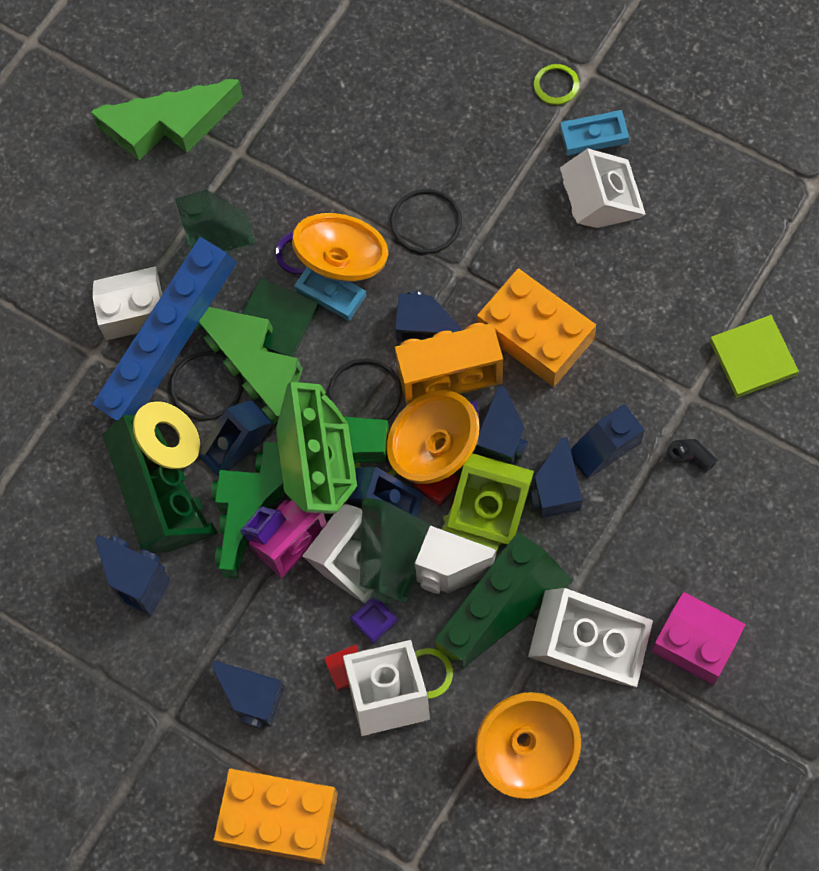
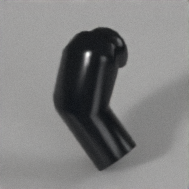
(691, 451)

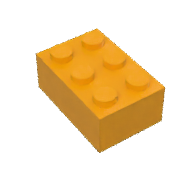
(537, 327)
(450, 362)
(276, 816)

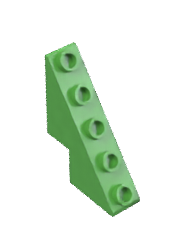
(178, 115)
(242, 341)

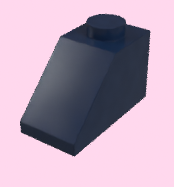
(421, 317)
(502, 431)
(235, 436)
(607, 441)
(556, 483)
(382, 486)
(250, 694)

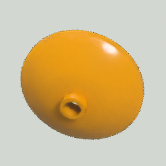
(339, 247)
(433, 437)
(539, 762)

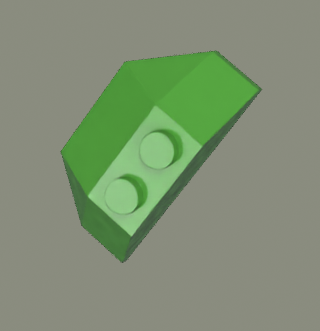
(314, 450)

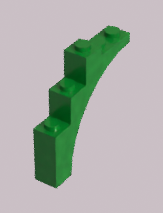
(245, 492)

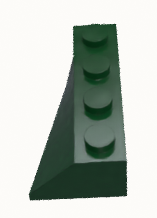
(155, 496)
(500, 600)

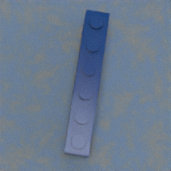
(165, 330)

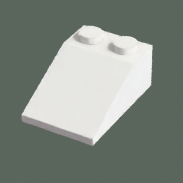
(590, 637)

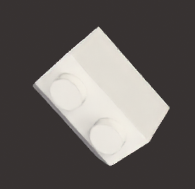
(601, 189)
(125, 301)
(338, 551)
(451, 562)
(386, 687)

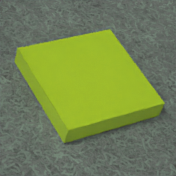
(754, 356)

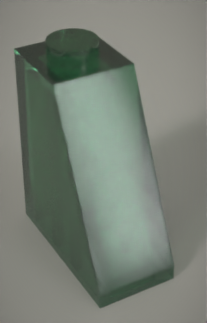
(214, 220)
(389, 550)

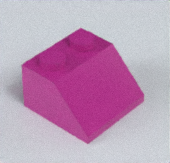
(291, 538)
(698, 638)

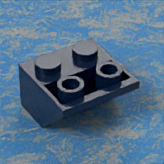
(131, 575)

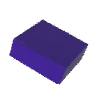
(262, 525)
(373, 620)

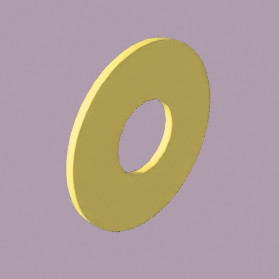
(143, 430)

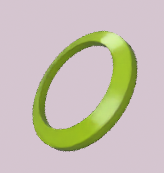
(552, 100)
(428, 651)

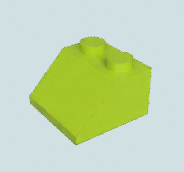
(490, 498)

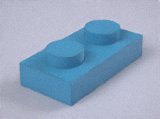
(594, 132)
(337, 296)

